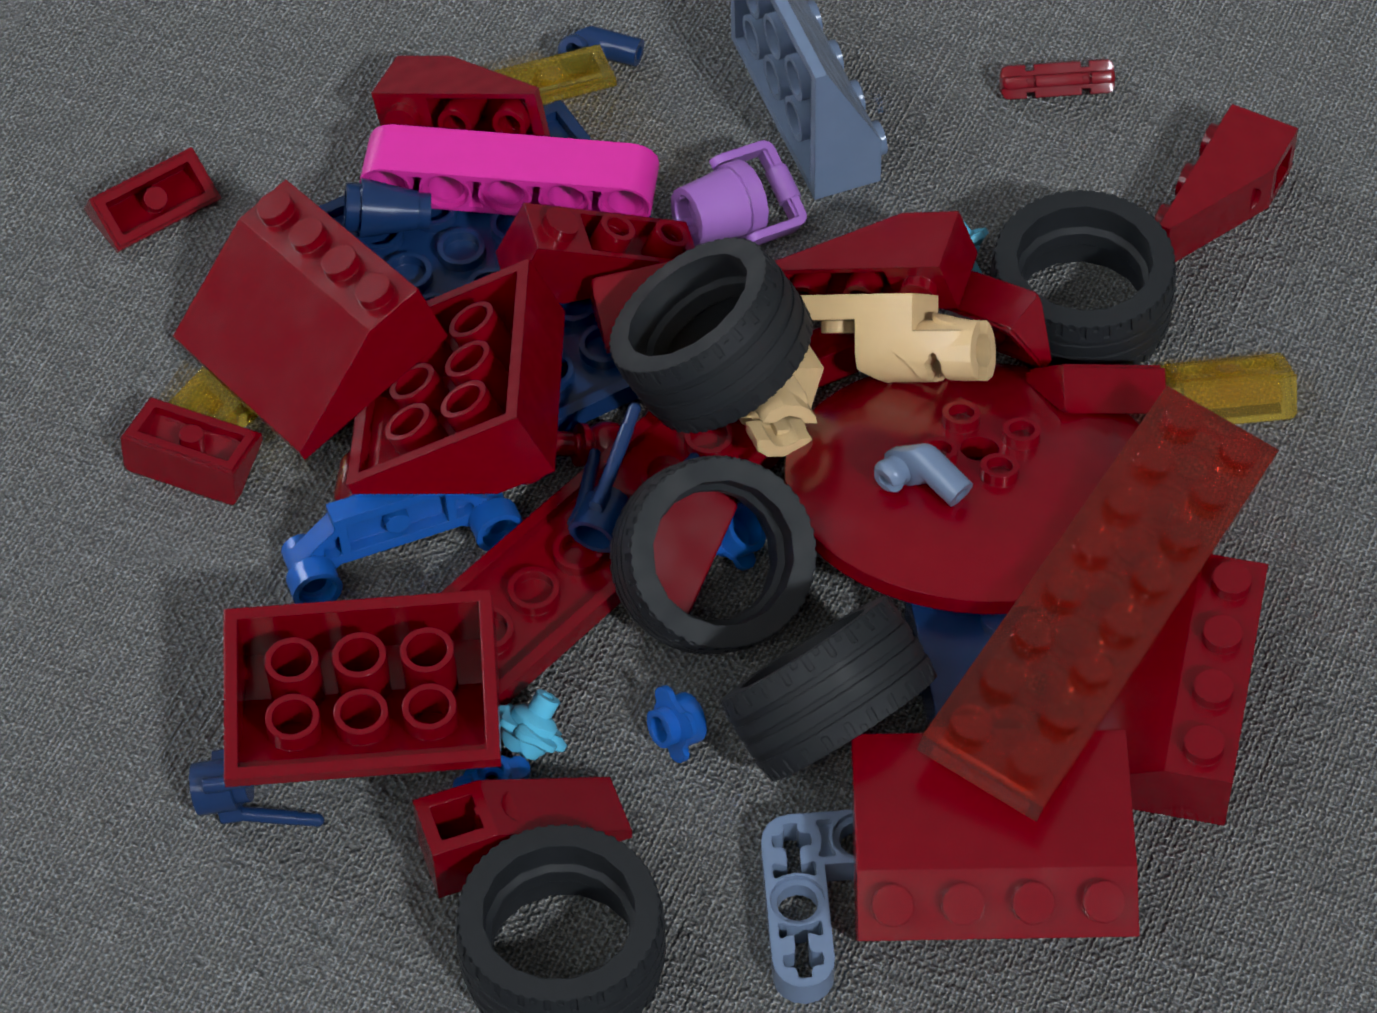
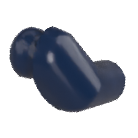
(615, 45)

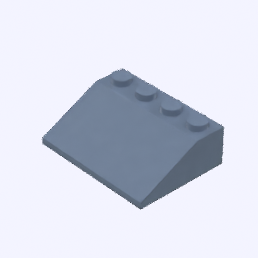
(809, 94)

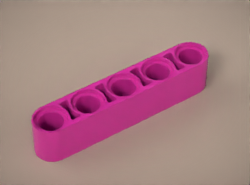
(505, 170)

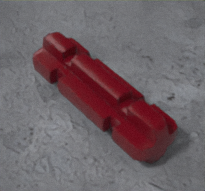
(1057, 79)

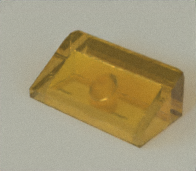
(566, 73)
(1239, 387)

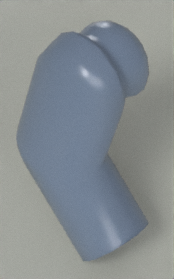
(922, 465)

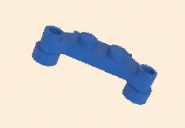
(380, 522)

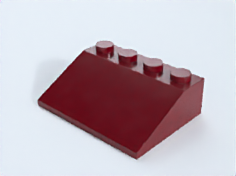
(305, 320)
(478, 404)
(360, 688)
(1191, 696)
(963, 865)

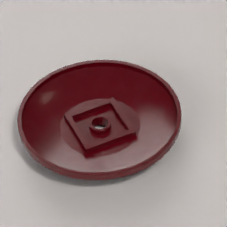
(910, 541)

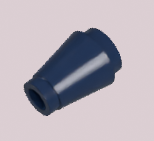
(383, 208)

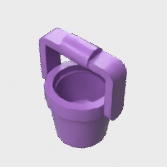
(733, 199)

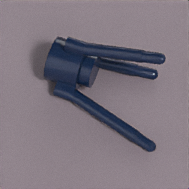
(600, 507)
(212, 797)

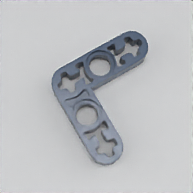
(820, 861)

